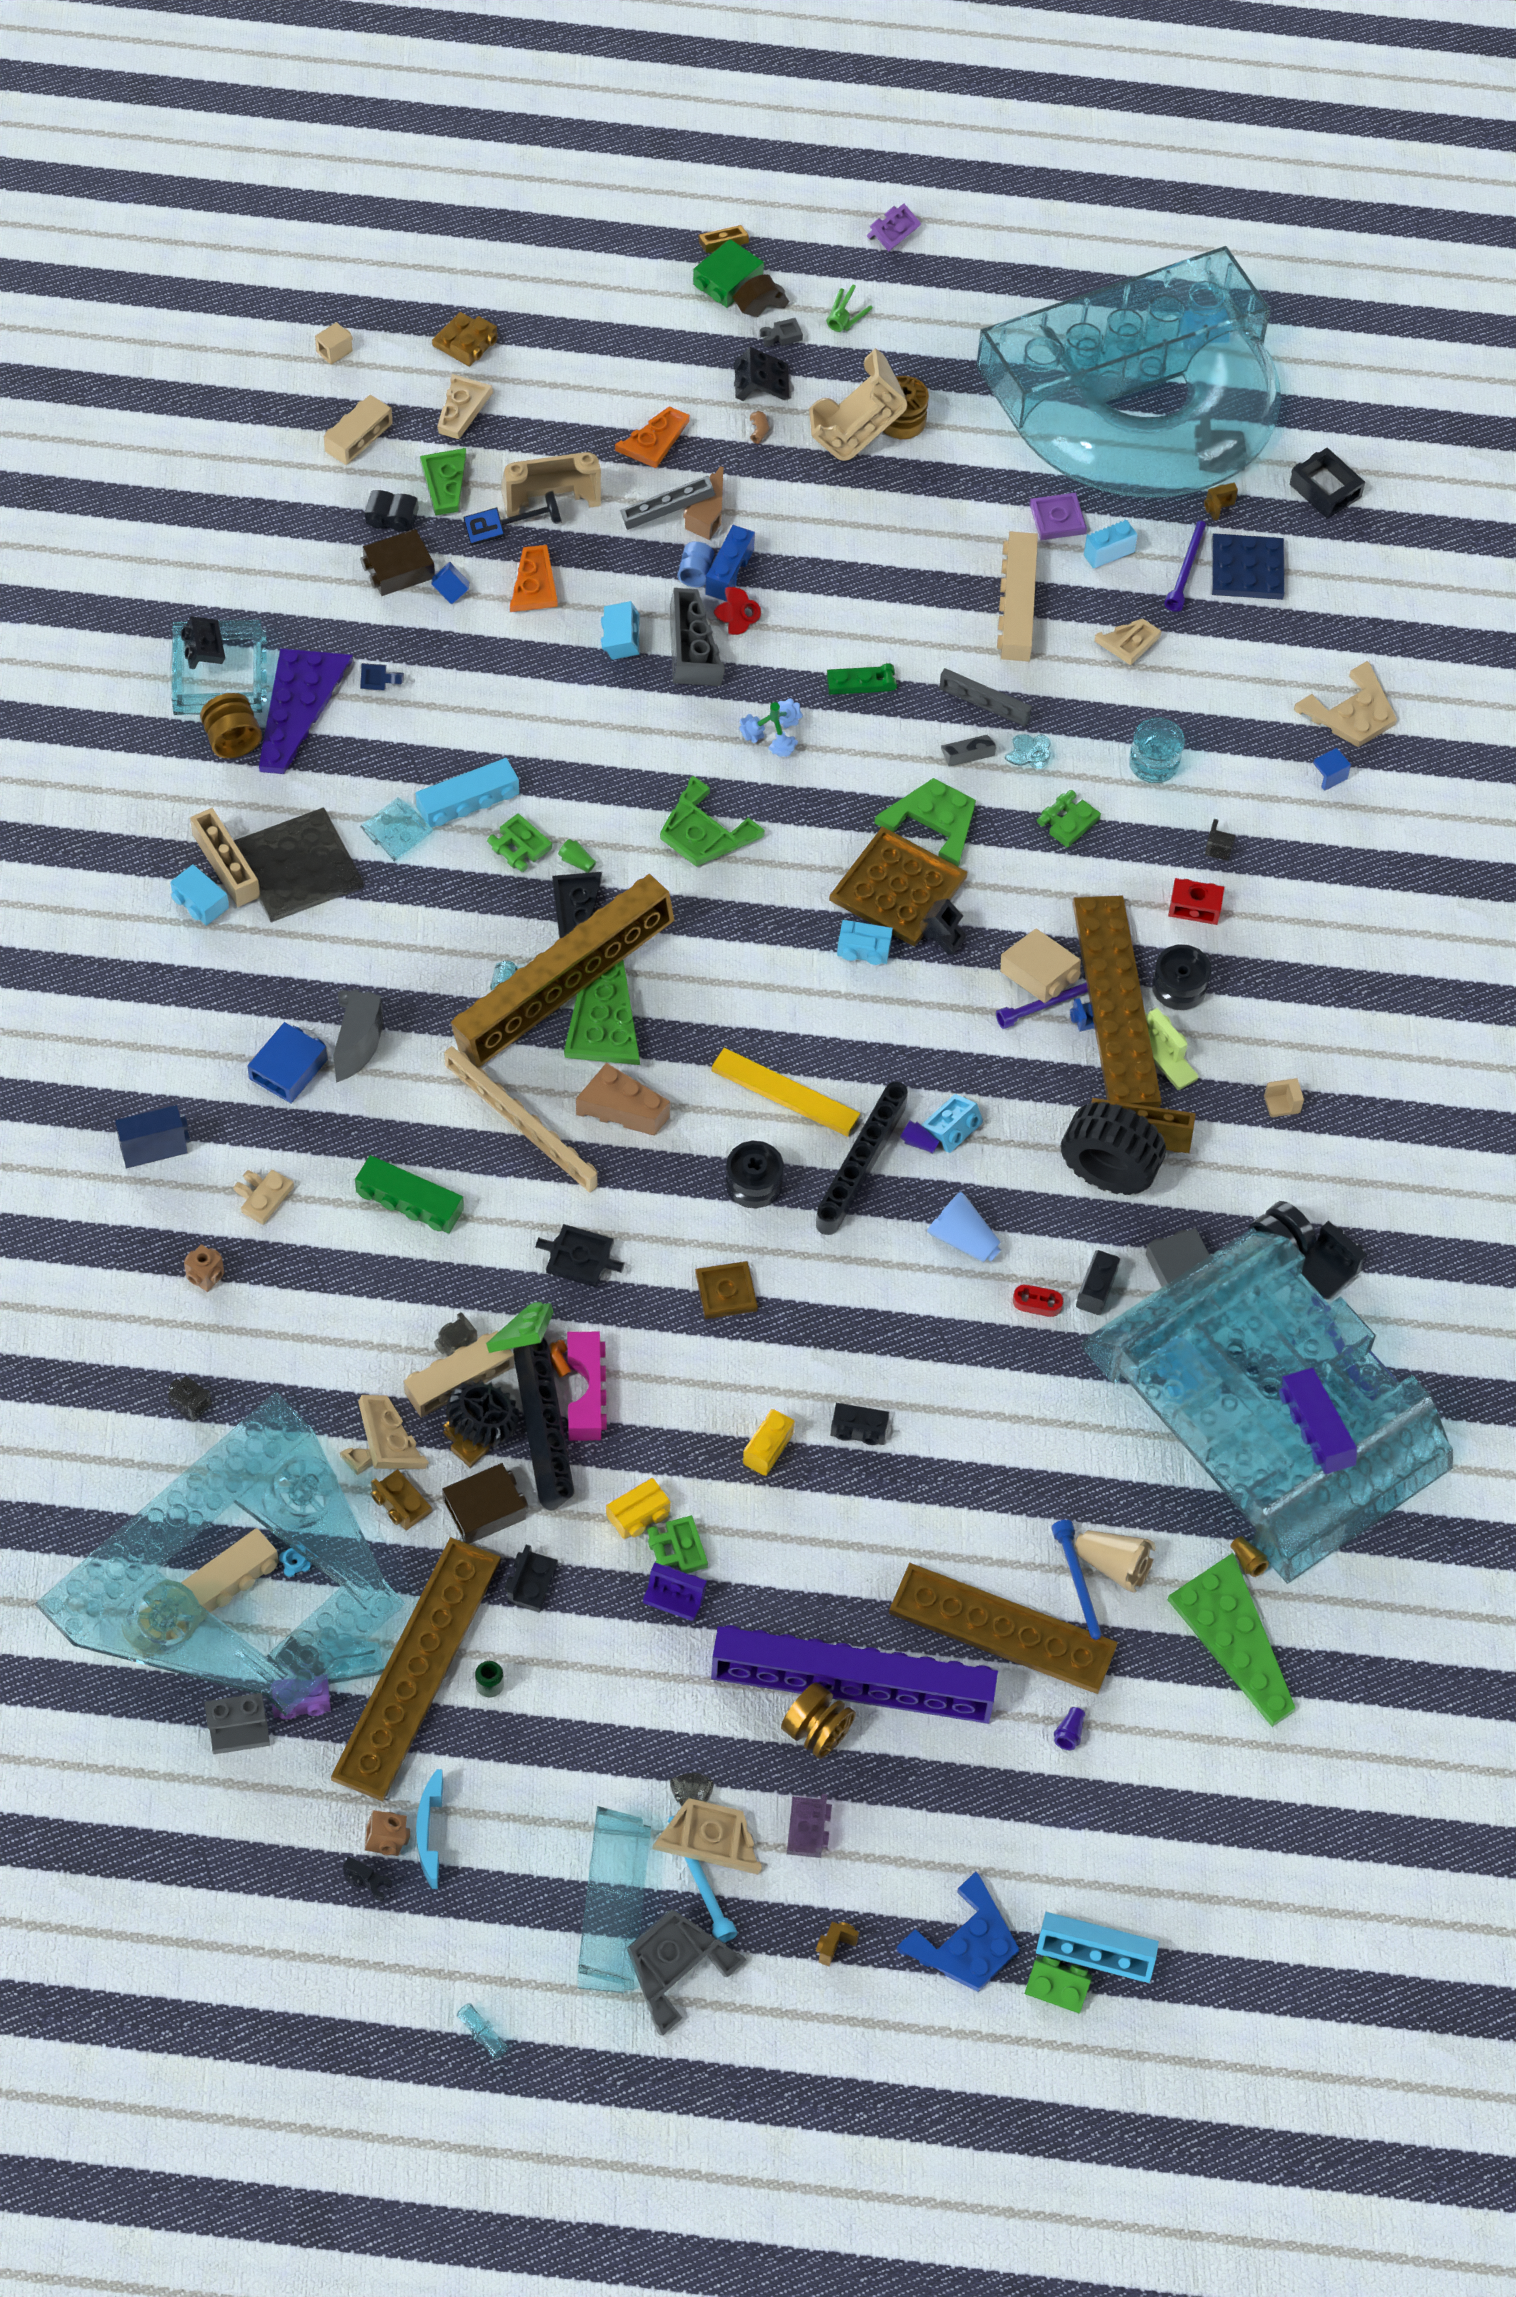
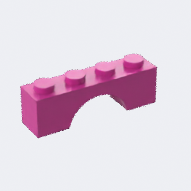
(585, 1414)

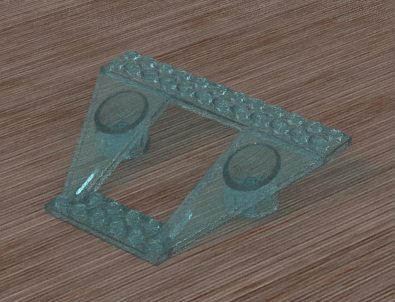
(102, 1596)

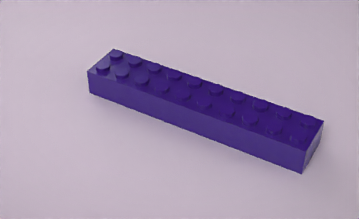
(854, 1674)

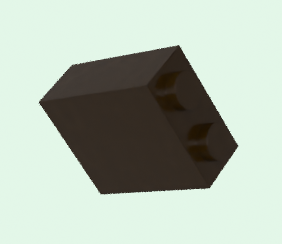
(397, 562)
(485, 1503)

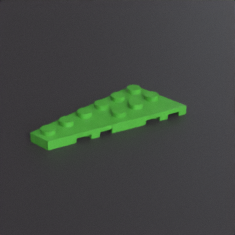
(604, 1021)
(1228, 1625)

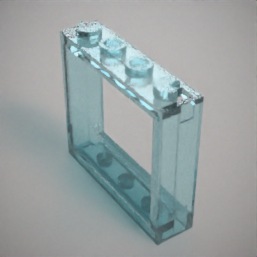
(234, 629)

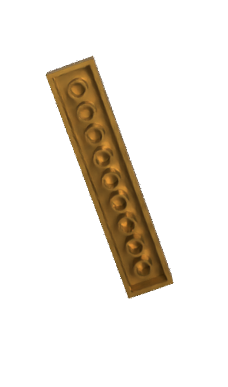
(563, 970)

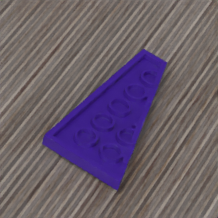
(298, 697)

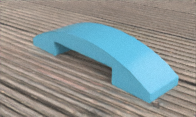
(430, 1798)

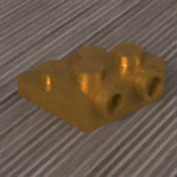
(466, 338)

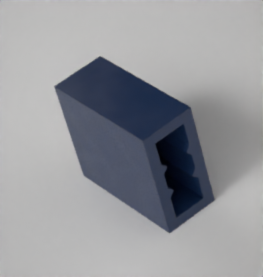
(152, 1136)

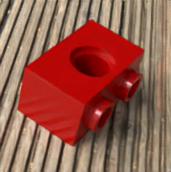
(1203, 910)

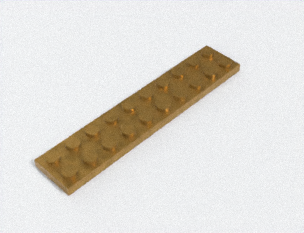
(1116, 1000)
(416, 1669)

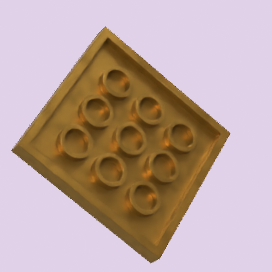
(896, 884)

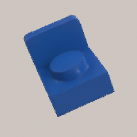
(1082, 1015)

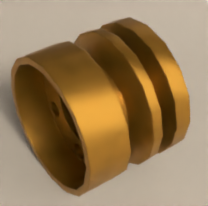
(914, 418)
(231, 725)
(813, 1716)

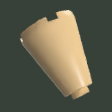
(1117, 1556)

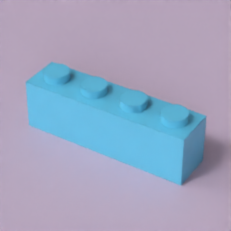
(467, 793)
(1097, 1947)

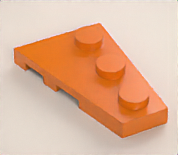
(656, 438)
(534, 581)

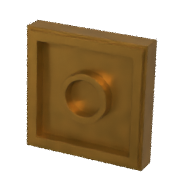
(726, 1290)

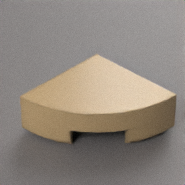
(357, 1459)

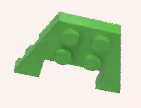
(937, 808)
(697, 834)

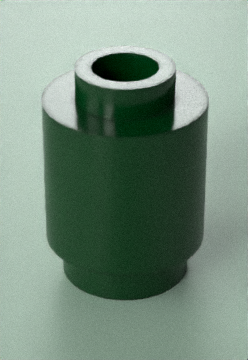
(489, 1679)

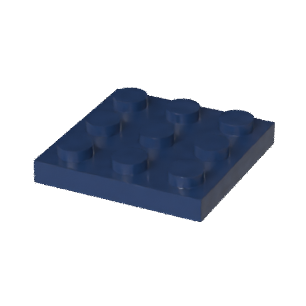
(1247, 566)

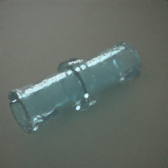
(482, 2031)

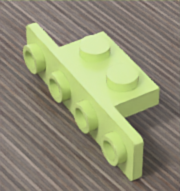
(1169, 1050)

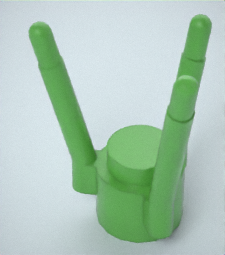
(839, 316)

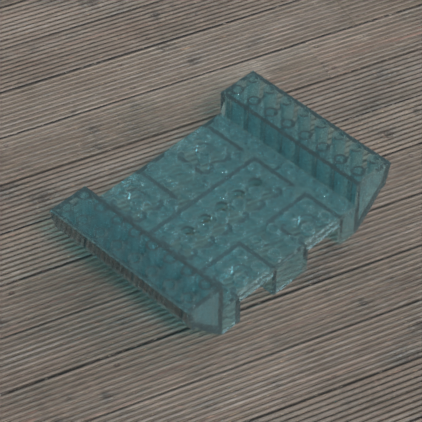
(1258, 1300)

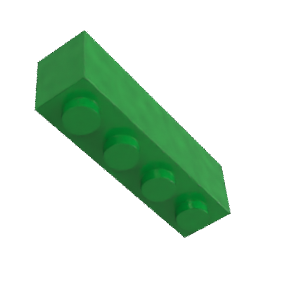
(409, 1194)

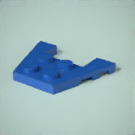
(973, 1951)

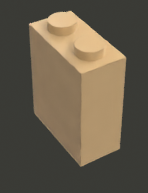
(1040, 965)

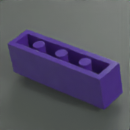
(1318, 1421)

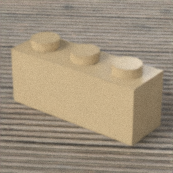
(357, 429)

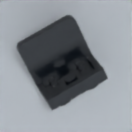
(760, 371)
(1332, 1261)

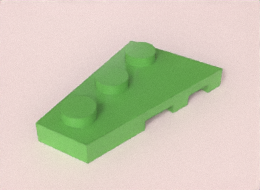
(524, 1329)

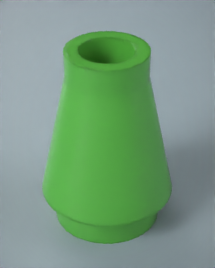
(576, 855)

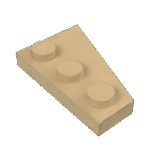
(462, 405)
(386, 1437)

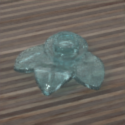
(1030, 751)

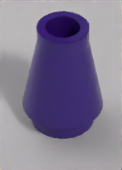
(919, 1137)
(1070, 1729)

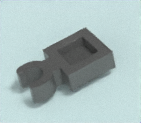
(783, 331)

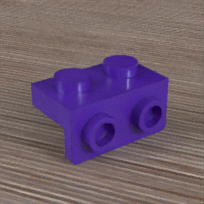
(675, 1591)

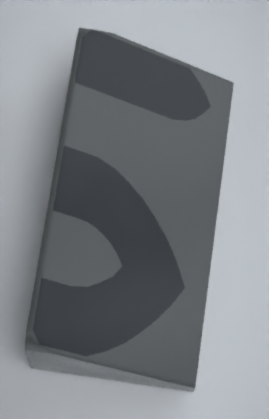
(969, 750)

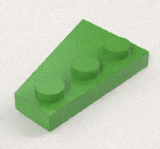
(444, 479)

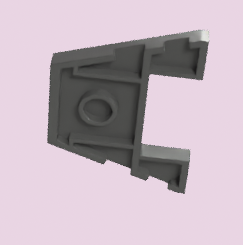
(667, 1954)

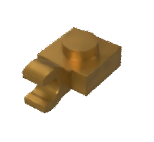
(464, 1450)

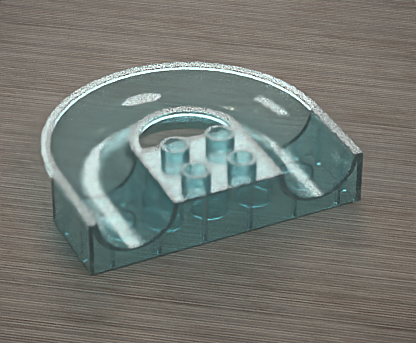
(1172, 322)

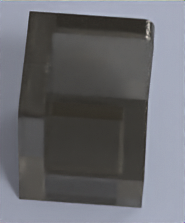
(1219, 843)

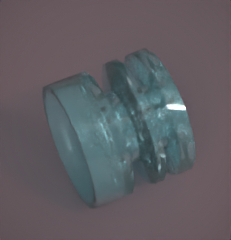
(1156, 750)

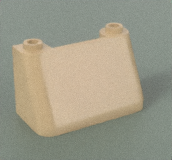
(863, 414)
(558, 474)

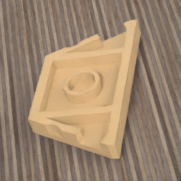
(711, 1836)

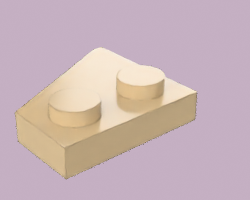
(1129, 640)

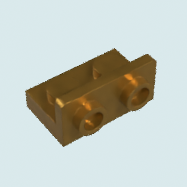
(400, 1499)

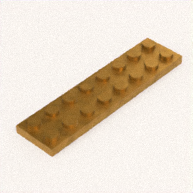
(1003, 1628)

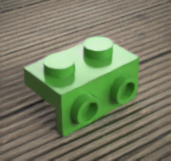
(1058, 1983)

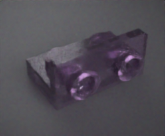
(807, 1826)

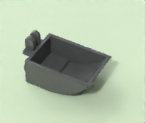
(358, 1032)

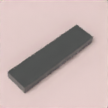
(667, 502)
(985, 697)

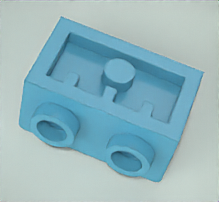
(954, 1121)

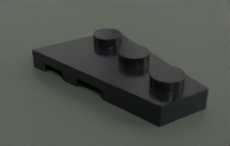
(574, 899)

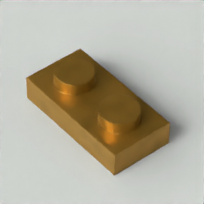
(713, 240)

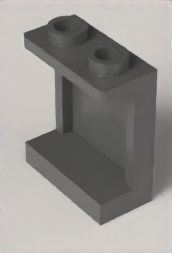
(237, 1723)

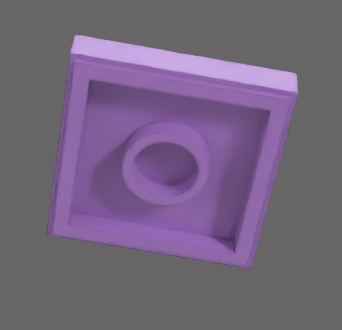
(1058, 516)

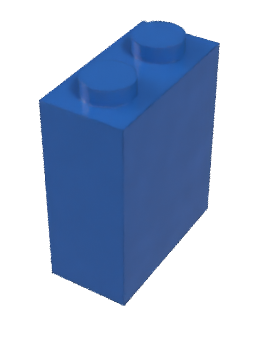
(287, 1062)

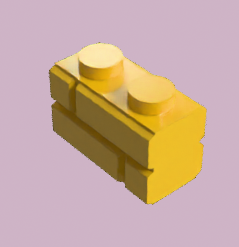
(768, 1442)
(638, 1509)

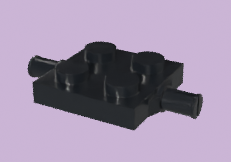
(579, 1255)

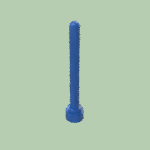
(1064, 1533)

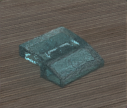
(396, 828)

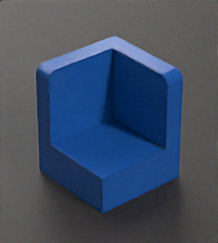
(450, 583)
(1333, 767)

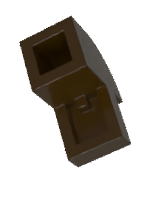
(758, 294)

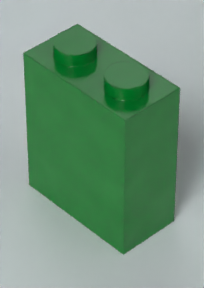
(726, 272)

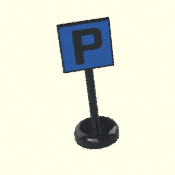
(488, 525)

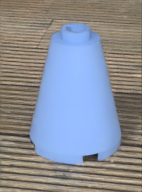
(965, 1230)

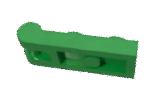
(861, 680)

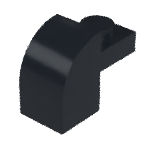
(942, 925)

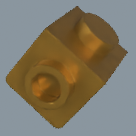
(1220, 497)
(828, 1944)

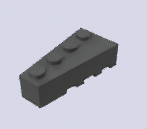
(692, 645)

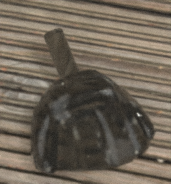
(691, 1786)

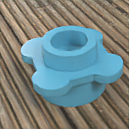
(291, 1568)

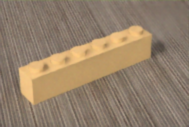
(1018, 597)
(227, 1575)

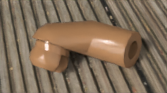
(762, 426)

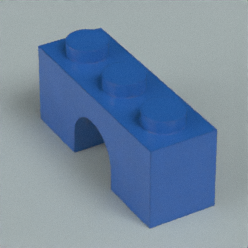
(732, 554)

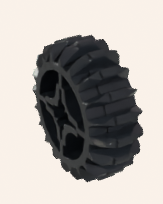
(482, 1413)

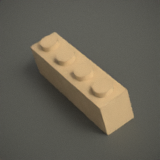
(225, 857)
(434, 1385)

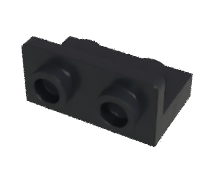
(202, 641)
(859, 1424)
(531, 1579)

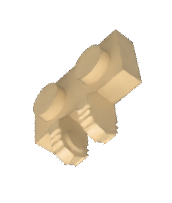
(267, 1195)

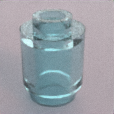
(502, 972)

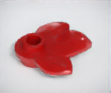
(734, 611)

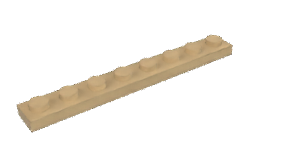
(527, 1124)

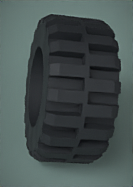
(1113, 1148)

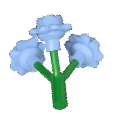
(781, 712)

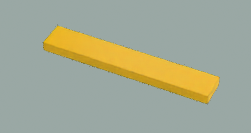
(785, 1092)

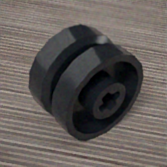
(1181, 977)
(754, 1174)
(1288, 1222)

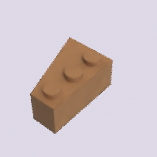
(624, 1101)

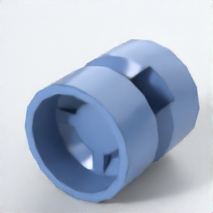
(695, 564)

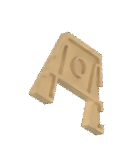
(1358, 717)

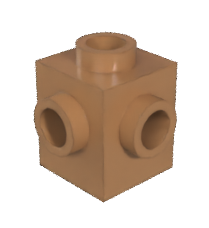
(204, 1267)
(386, 1833)

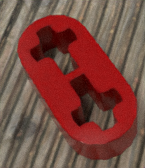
(1037, 1300)

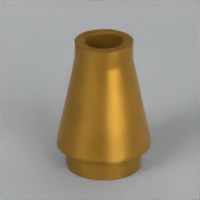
(1251, 1559)

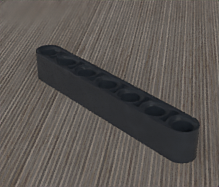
(858, 1167)
(543, 1424)

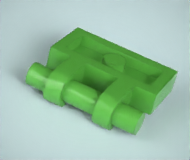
(1074, 823)
(524, 837)
(685, 1543)

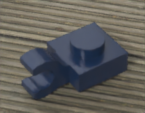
(375, 676)

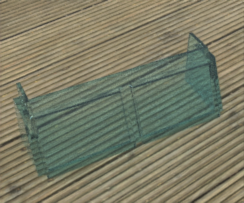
(613, 1901)

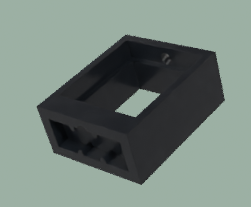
(1327, 504)

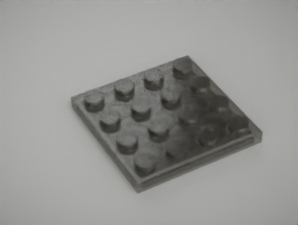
(299, 864)

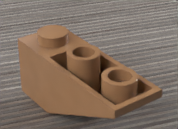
(705, 516)

